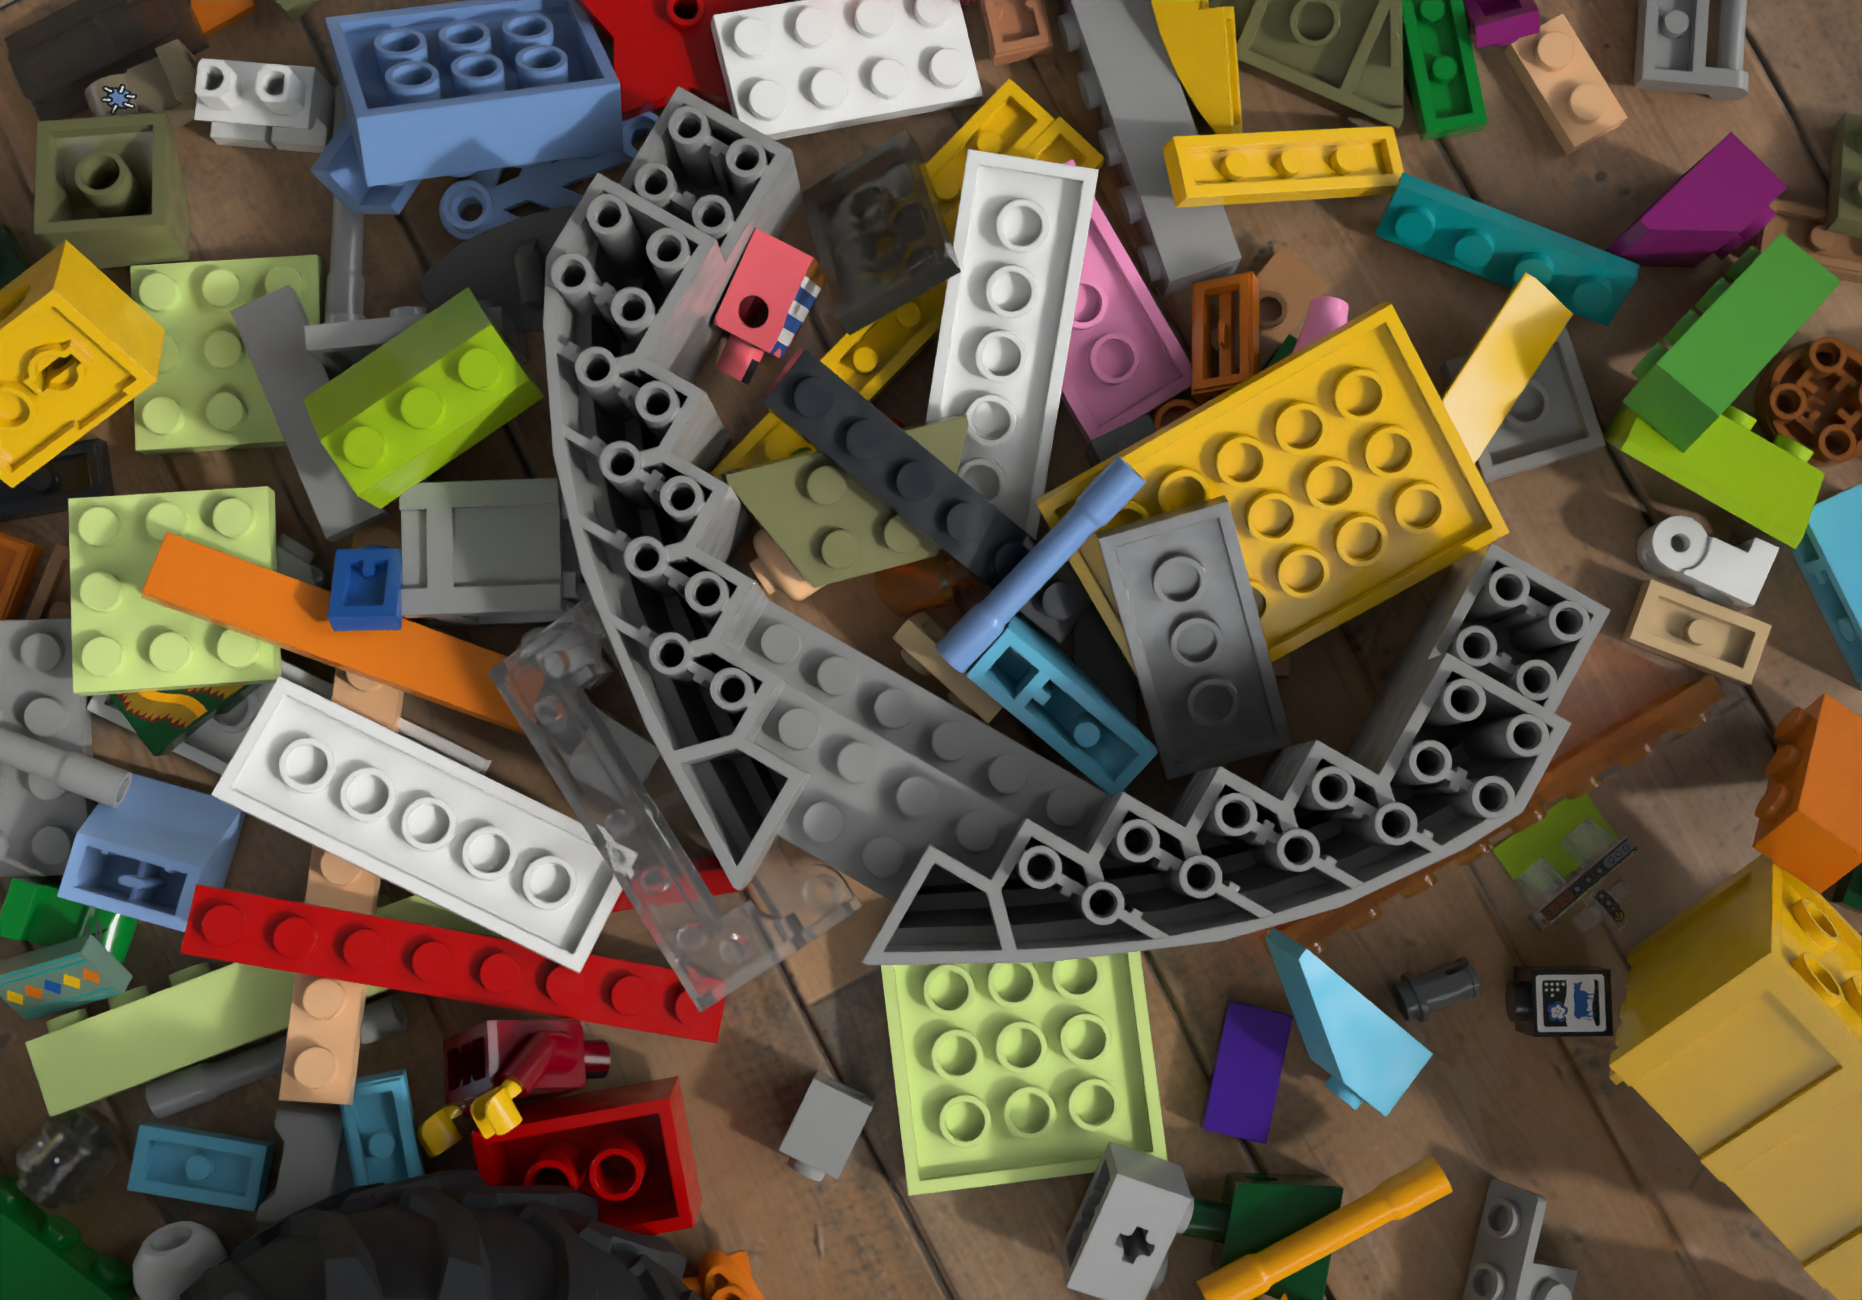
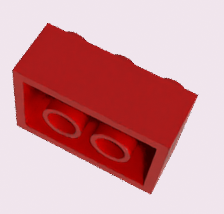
(612, 1143)

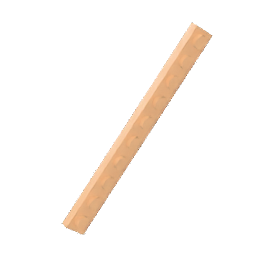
(326, 1011)

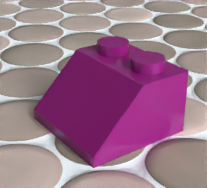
(1704, 211)

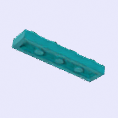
(1505, 248)

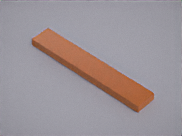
(296, 619)

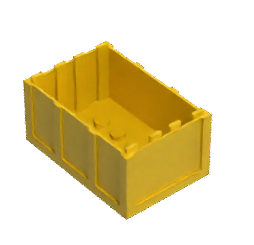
(1753, 1055)

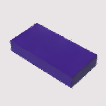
(1246, 1072)

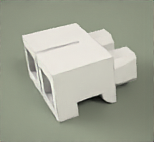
(265, 105)

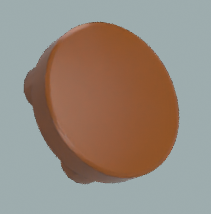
(1815, 400)

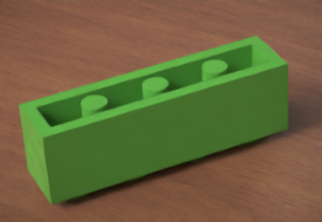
(1730, 343)

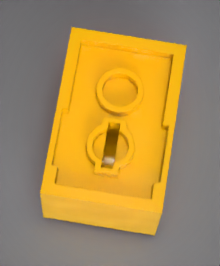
(67, 357)

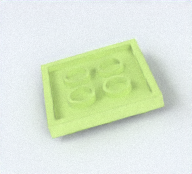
(205, 380)
(144, 646)

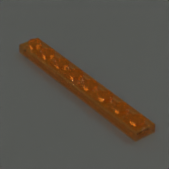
(1568, 774)

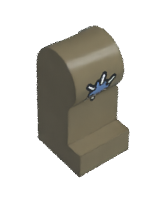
(150, 87)

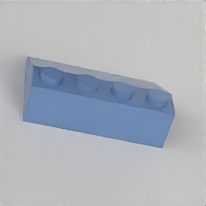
(474, 87)

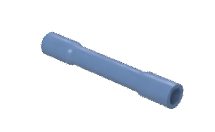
(1092, 510)

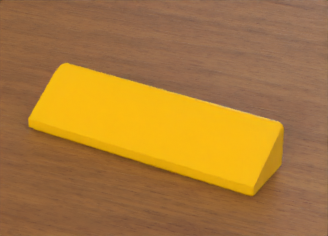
(1503, 362)

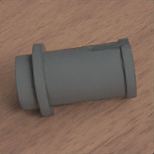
(1435, 989)

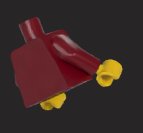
(509, 1064)

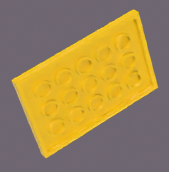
(1333, 478)

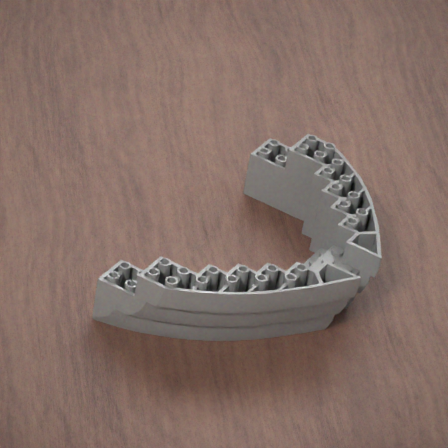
(892, 785)

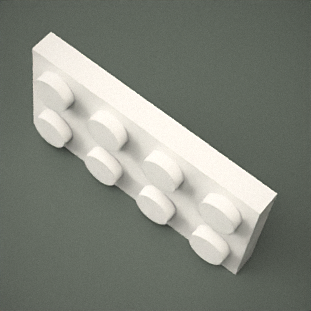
(843, 63)

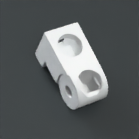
(1703, 565)

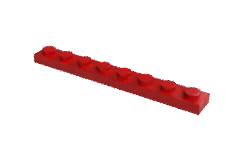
(439, 963)

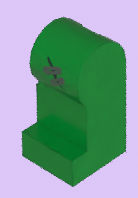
(39, 916)

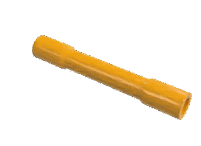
(1390, 1201)

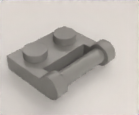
(1674, 46)

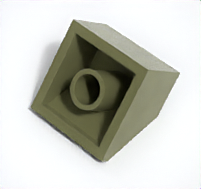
(112, 189)

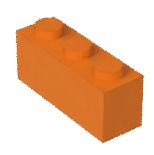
(1814, 795)

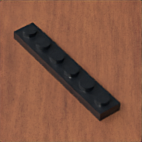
(917, 487)

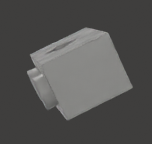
(1126, 1225)

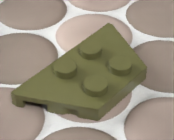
(1329, 47)
(828, 519)

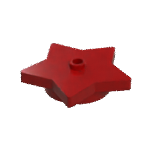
(661, 51)

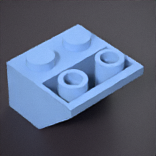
(152, 852)

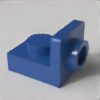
(366, 589)

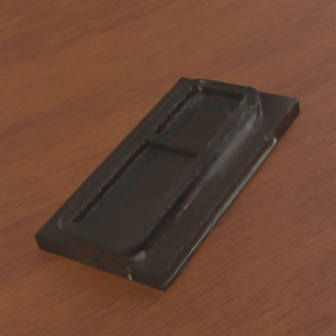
(91, 41)

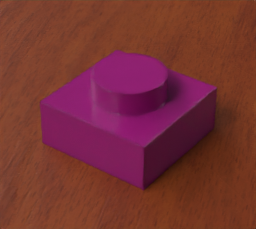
(1500, 21)

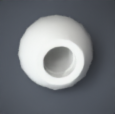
(175, 1259)

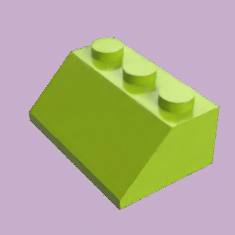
(421, 400)
(1732, 468)

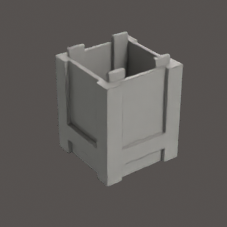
(488, 553)

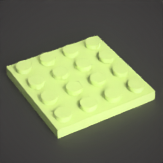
(1020, 1068)

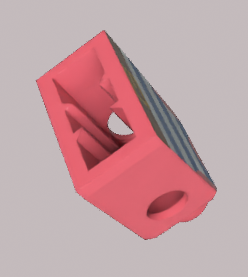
(769, 277)

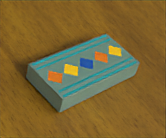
(61, 977)

